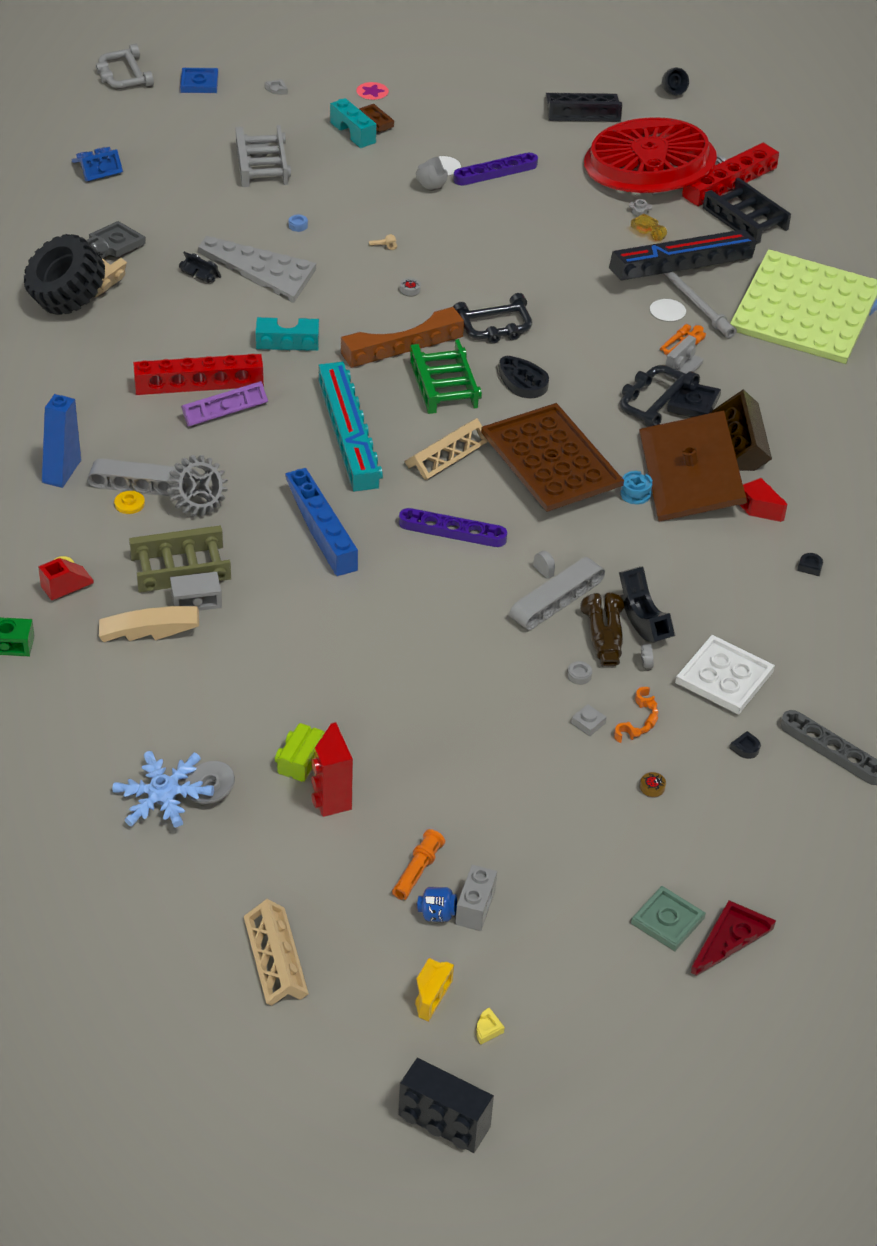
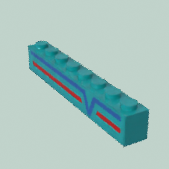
(349, 426)

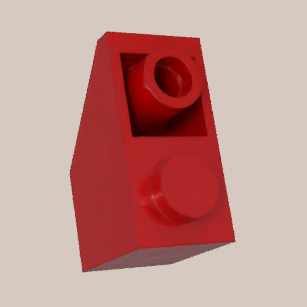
(763, 501)
(62, 577)

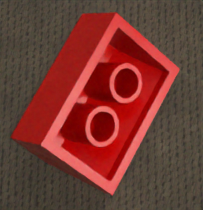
(332, 773)

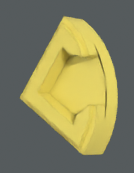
(488, 1026)

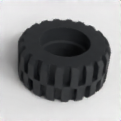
(64, 274)

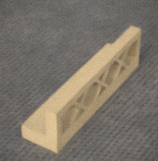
(442, 444)
(280, 947)

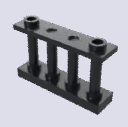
(736, 219)

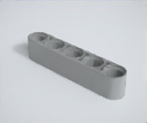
(133, 477)
(557, 593)

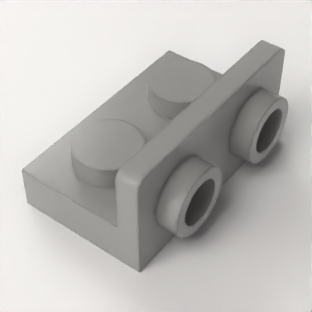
(684, 357)

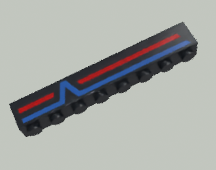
(682, 254)

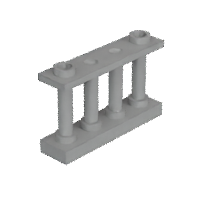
(245, 160)

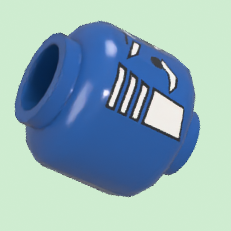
(437, 904)

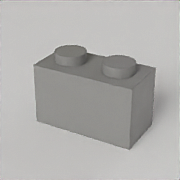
(197, 590)

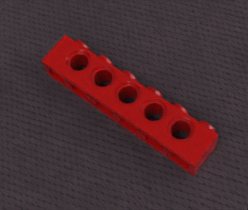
(722, 178)
(197, 374)

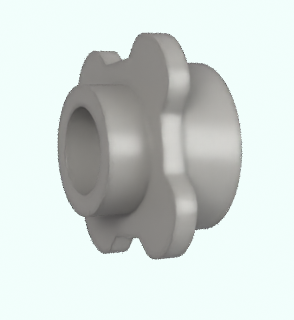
(640, 207)

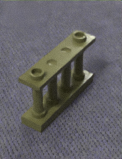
(176, 543)

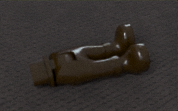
(605, 639)

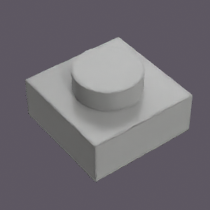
(588, 720)

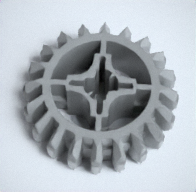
(204, 491)

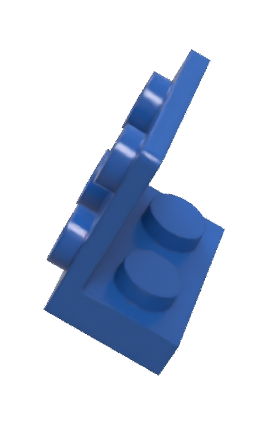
(100, 163)

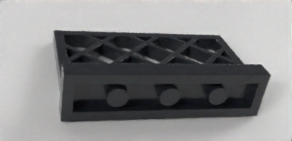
(583, 107)

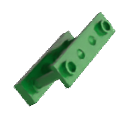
(427, 384)

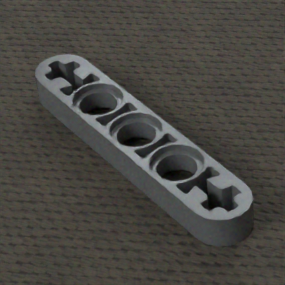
(803, 725)

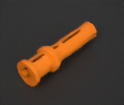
(422, 856)

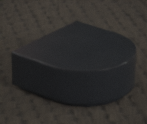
(810, 564)
(746, 746)

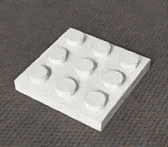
(725, 674)

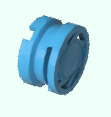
(636, 487)

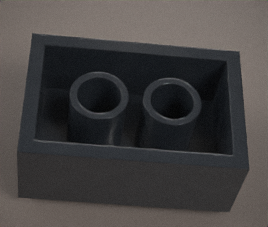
(445, 1105)

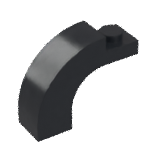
(640, 608)

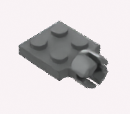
(115, 240)

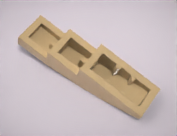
(152, 621)

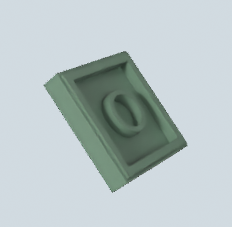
(668, 918)

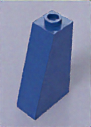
(60, 441)

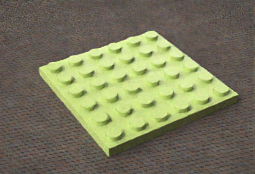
(806, 306)

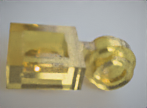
(647, 224)

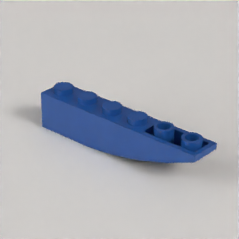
(323, 523)

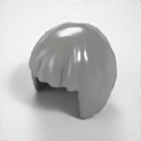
(432, 174)

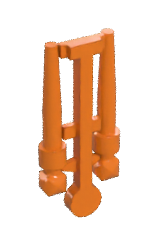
(697, 333)

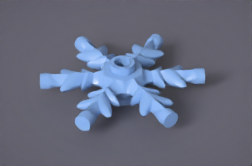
(163, 789)

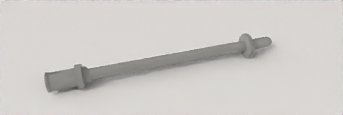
(719, 321)

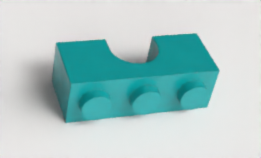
(346, 115)
(274, 337)

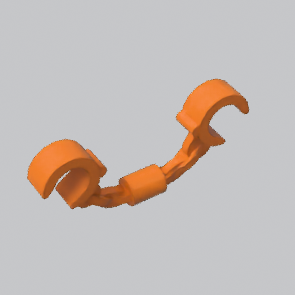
(650, 722)

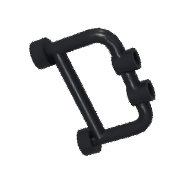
(517, 303)
(643, 379)

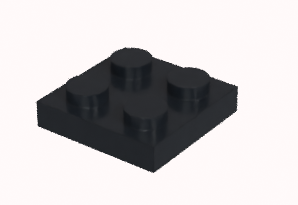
(694, 402)

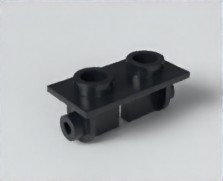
(206, 270)

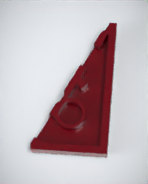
(732, 932)

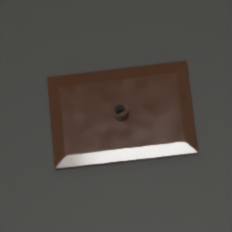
(552, 457)
(692, 466)

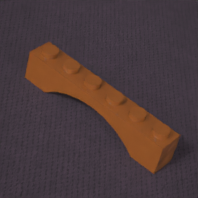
(367, 347)

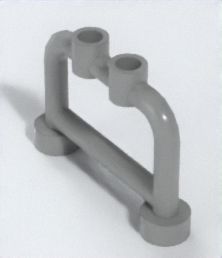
(131, 54)

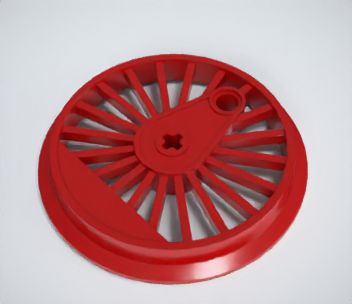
(650, 155)

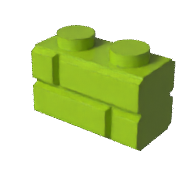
(298, 752)

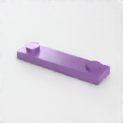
(224, 403)

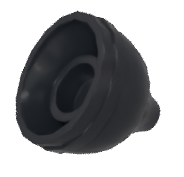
(675, 81)

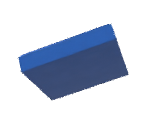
(199, 80)

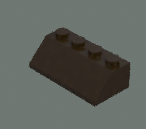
(746, 431)

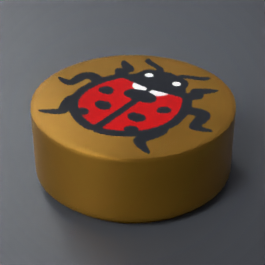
(653, 784)

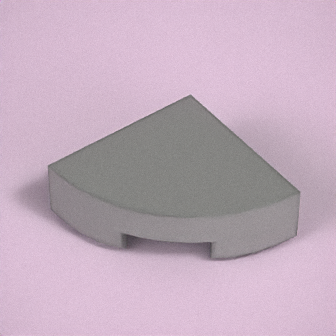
(276, 87)

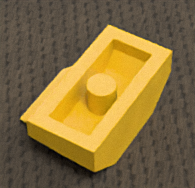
(432, 985)

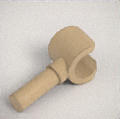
(389, 240)

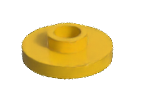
(129, 502)

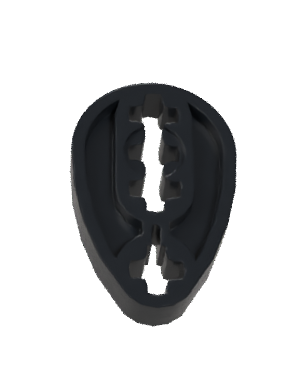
(513, 374)

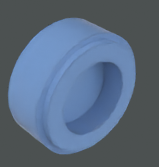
(298, 223)

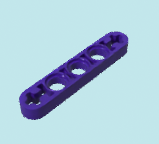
(495, 169)
(410, 518)

